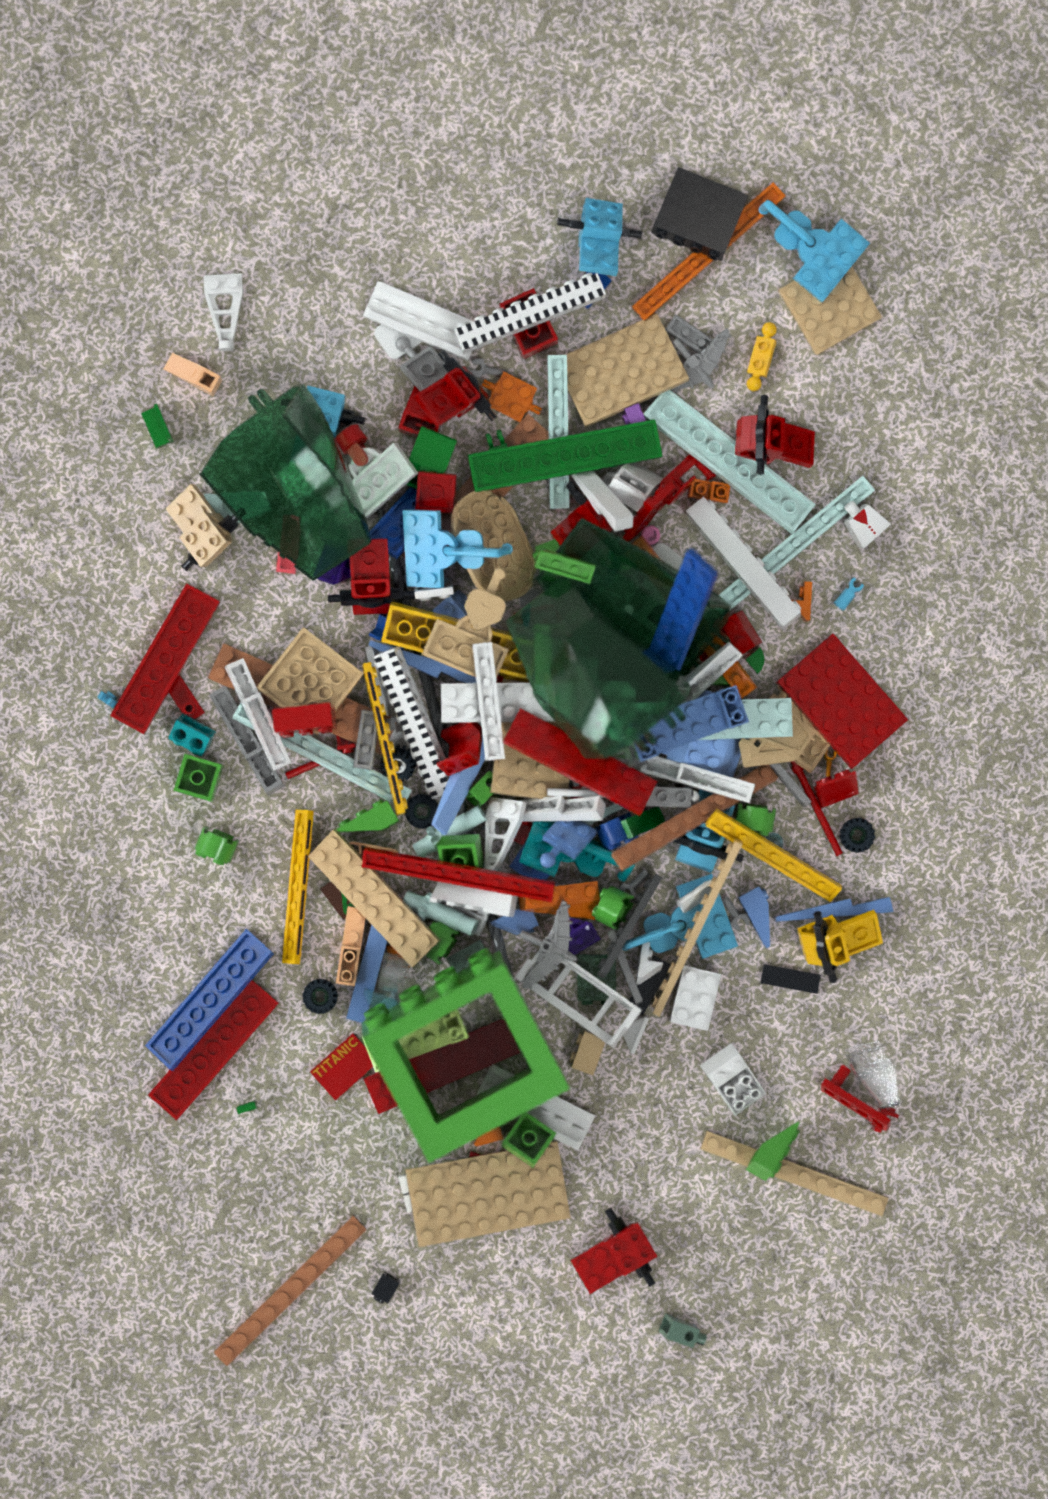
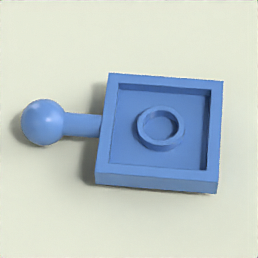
(568, 838)

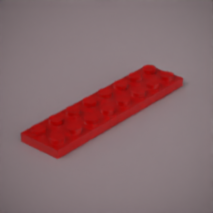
(165, 659)
(558, 752)
(214, 1050)
(451, 1062)

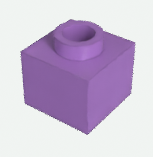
(633, 414)

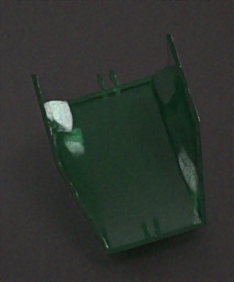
(290, 483)

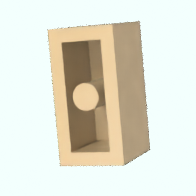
(588, 1053)

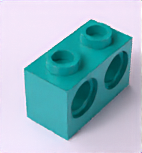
(193, 731)

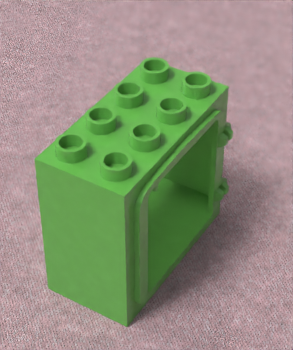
(447, 1131)

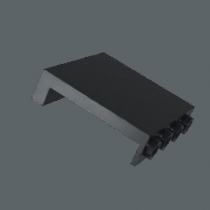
(699, 214)

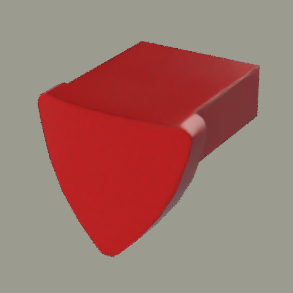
(523, 832)

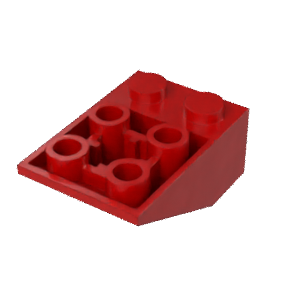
(415, 417)
(740, 632)
(834, 790)

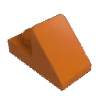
(805, 593)

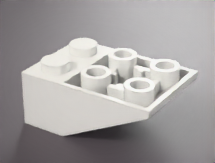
(634, 485)
(733, 1079)

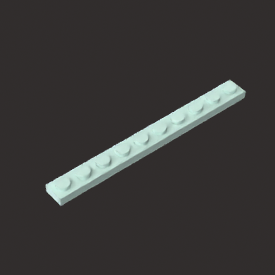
(803, 537)
(333, 760)

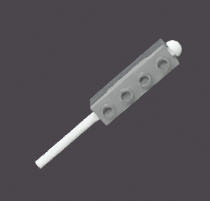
(661, 795)

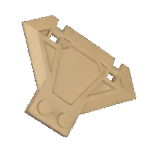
(803, 748)

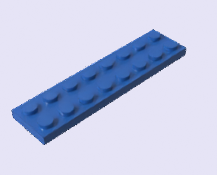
(684, 609)
(209, 999)

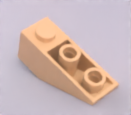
(193, 374)

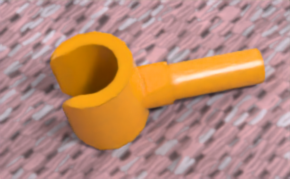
(829, 762)

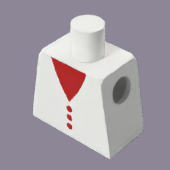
(864, 523)

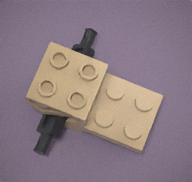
(203, 529)

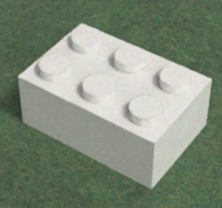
(695, 998)

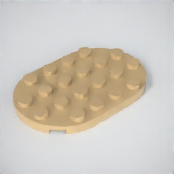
(498, 525)

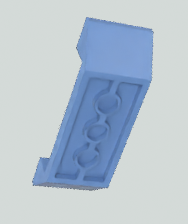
(703, 718)

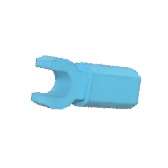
(847, 595)

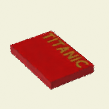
(343, 1067)

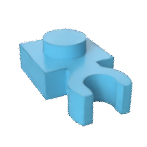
(109, 698)

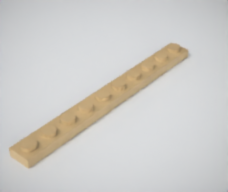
(692, 934)
(799, 1175)

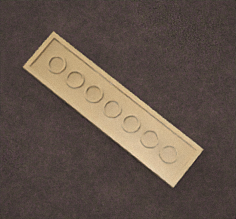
(374, 898)

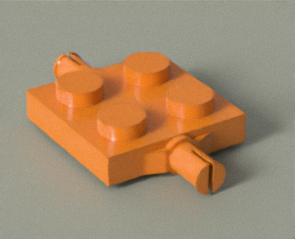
(512, 396)

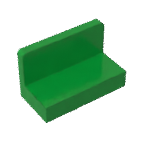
(157, 426)

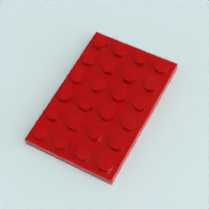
(842, 701)

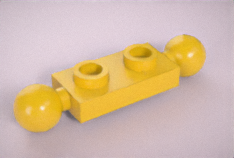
(761, 356)

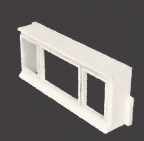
(591, 1026)

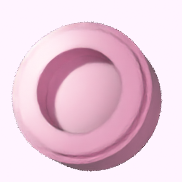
(651, 534)

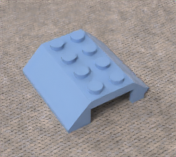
(712, 755)

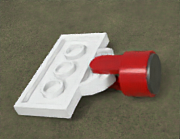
(374, 473)

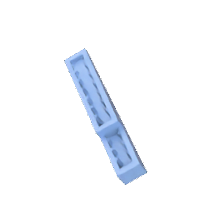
(454, 795)

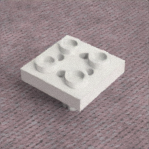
(426, 593)

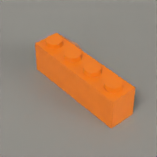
(580, 896)

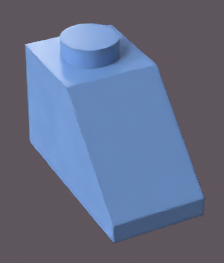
(521, 921)

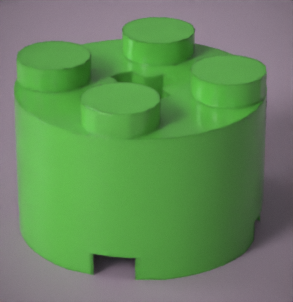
(756, 818)
(216, 845)
(613, 907)
(446, 941)

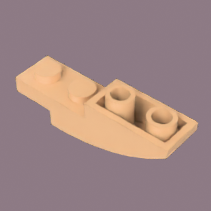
(351, 947)

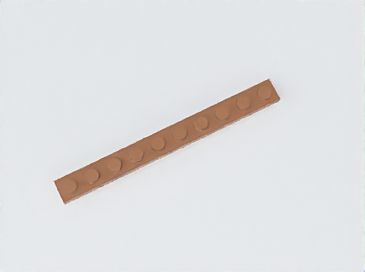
(686, 821)
(290, 1290)

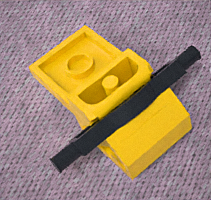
(831, 943)

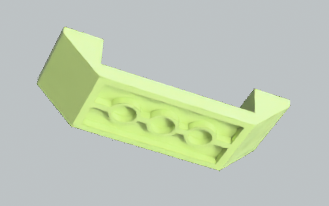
(432, 1036)

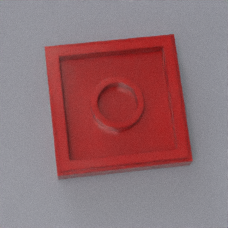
(436, 491)

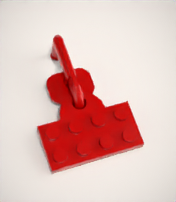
(664, 494)

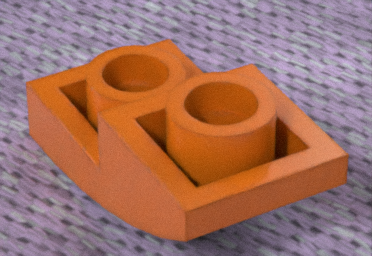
(712, 490)

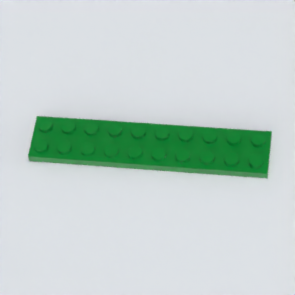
(565, 456)

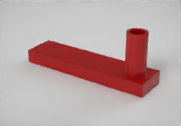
(185, 699)
(833, 1089)

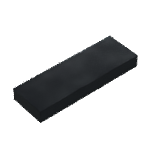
(790, 979)
(650, 986)

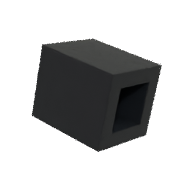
(385, 1288)

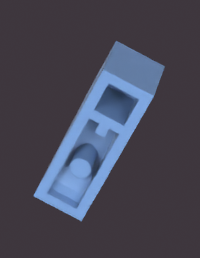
(757, 909)

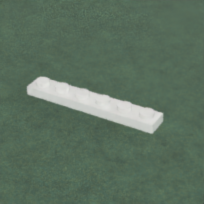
(488, 701)

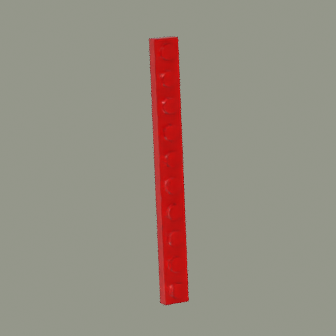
(458, 874)

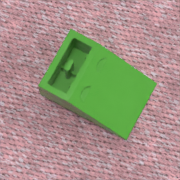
(376, 819)
(767, 1158)

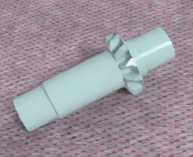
(461, 825)
(440, 912)

